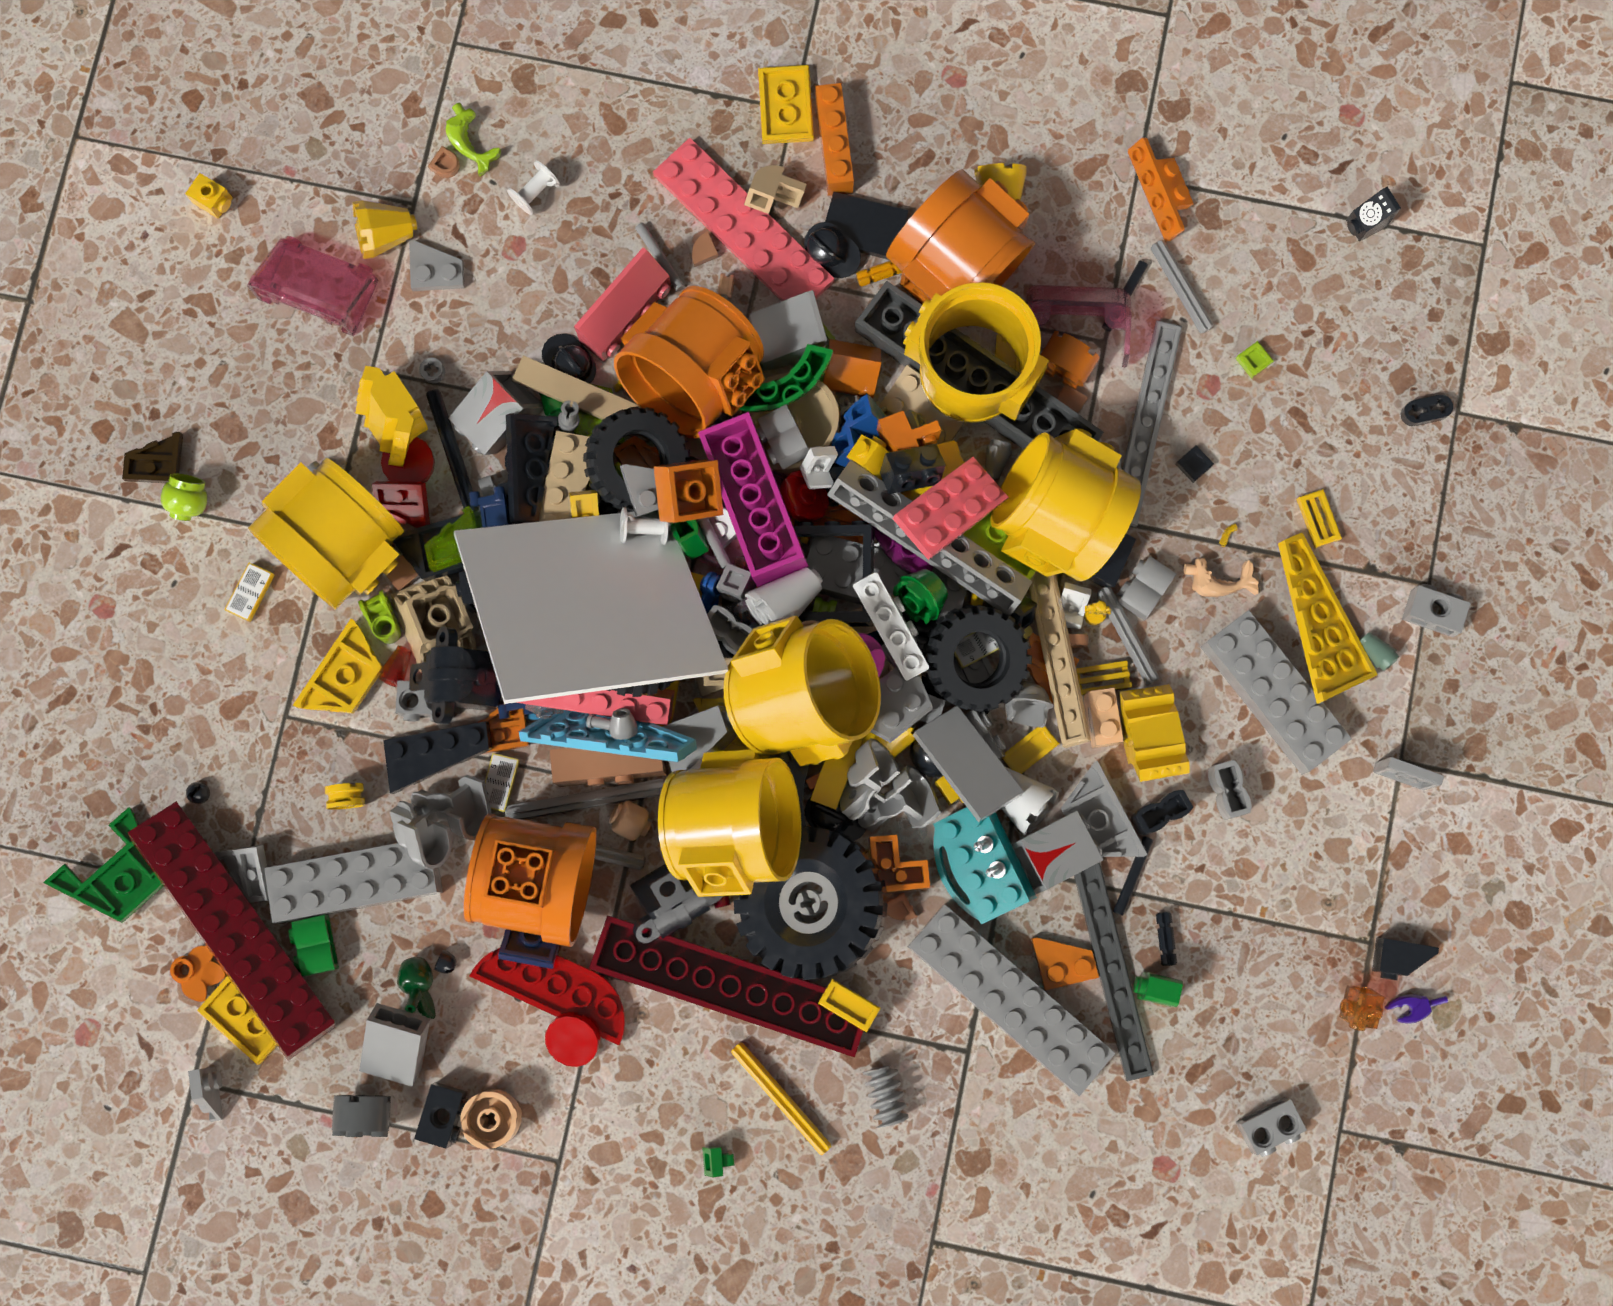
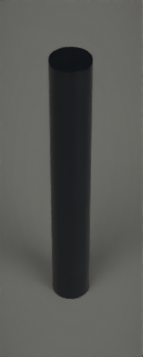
(1131, 283)
(1132, 878)

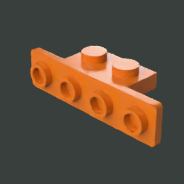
(1162, 187)

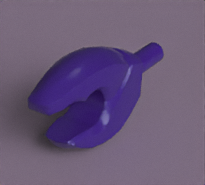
(1418, 1005)

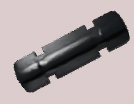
(1166, 939)

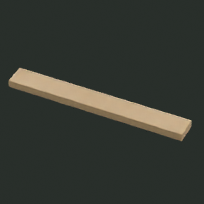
(588, 397)
(1059, 661)

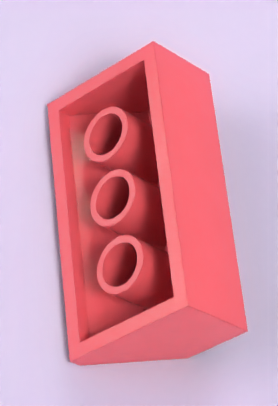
(622, 305)

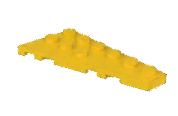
(1328, 639)

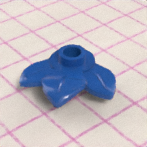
(710, 594)

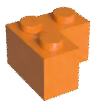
(897, 874)

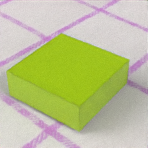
(1254, 359)

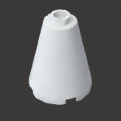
(784, 596)
(1032, 806)

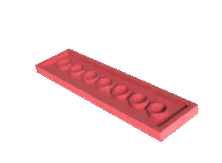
(744, 230)

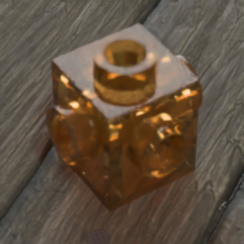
(1361, 1007)

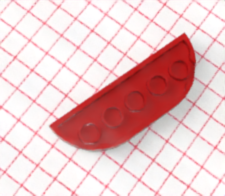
(558, 990)

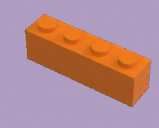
(834, 138)

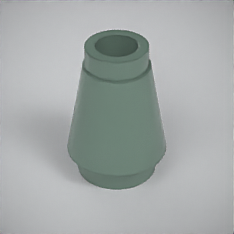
(1379, 651)

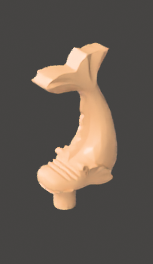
(1209, 586)

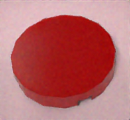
(417, 465)
(802, 502)
(572, 1039)

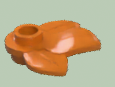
(201, 973)

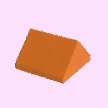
(853, 368)

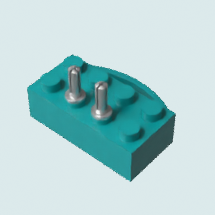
(981, 865)

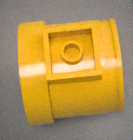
(985, 307)
(1066, 505)
(328, 531)
(802, 690)
(730, 823)

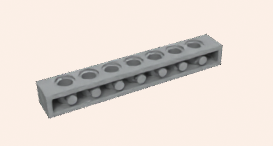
(959, 560)

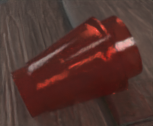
(396, 666)

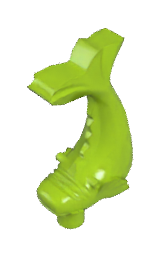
(457, 134)

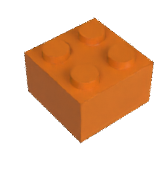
(688, 490)

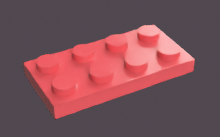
(950, 508)

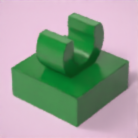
(715, 1161)

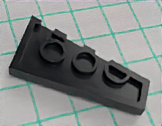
(527, 458)
(424, 754)

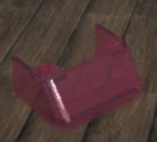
(1091, 301)

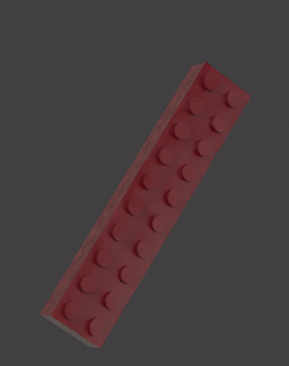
(232, 930)
(723, 985)

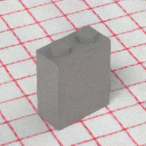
(394, 1044)

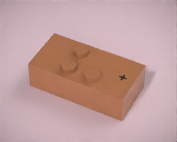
(594, 768)

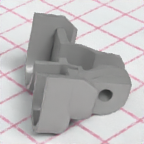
(872, 771)
(418, 824)

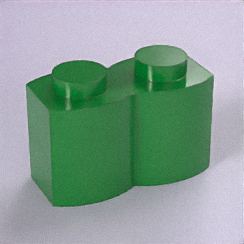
(690, 538)
(314, 945)
(1158, 989)

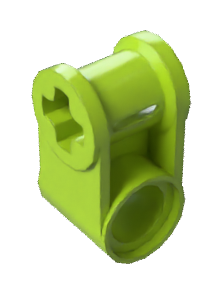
(379, 613)

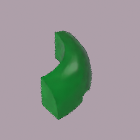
(792, 386)

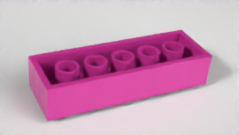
(753, 500)

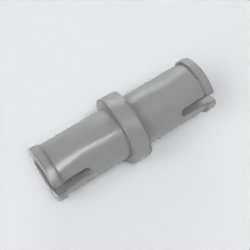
(568, 418)

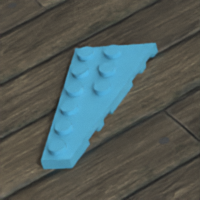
(571, 731)

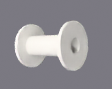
(535, 185)
(635, 525)

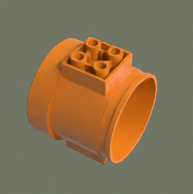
(961, 238)
(691, 359)
(530, 877)

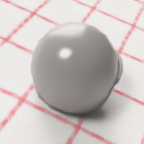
(1029, 706)

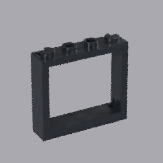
(834, 528)

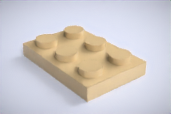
(909, 394)

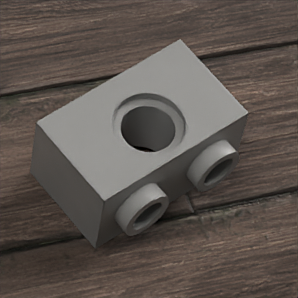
(1420, 611)

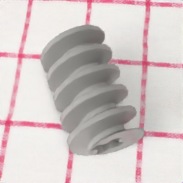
(886, 1096)

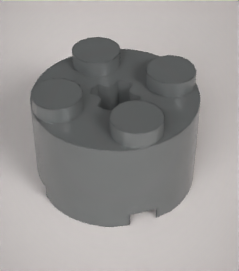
(361, 1115)

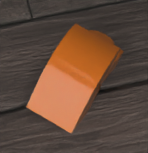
(899, 436)

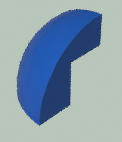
(860, 419)

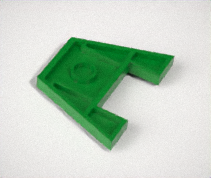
(119, 884)

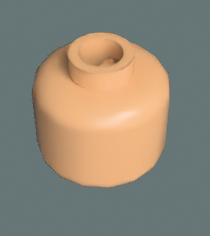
(629, 820)

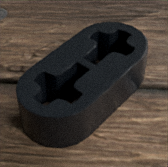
(1426, 404)

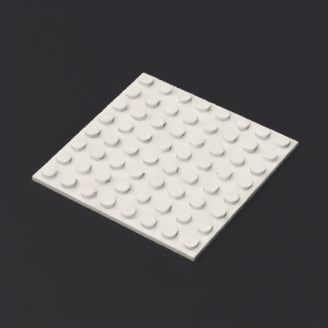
(582, 610)

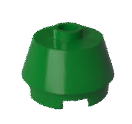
(922, 595)

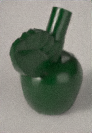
(416, 979)

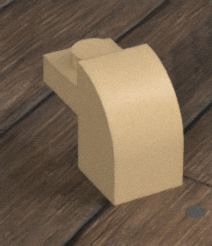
(771, 185)

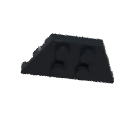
(412, 544)

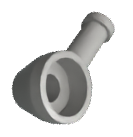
(621, 725)

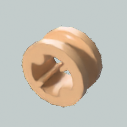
(726, 285)

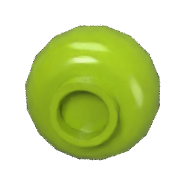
(184, 496)

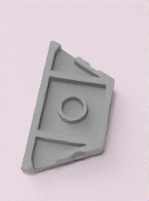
(1104, 815)

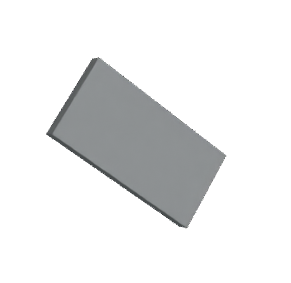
(968, 763)

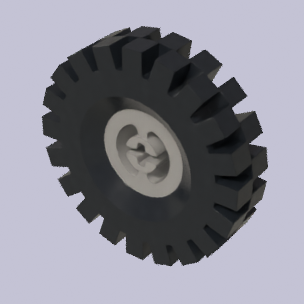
(847, 930)

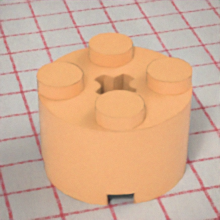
(476, 1125)

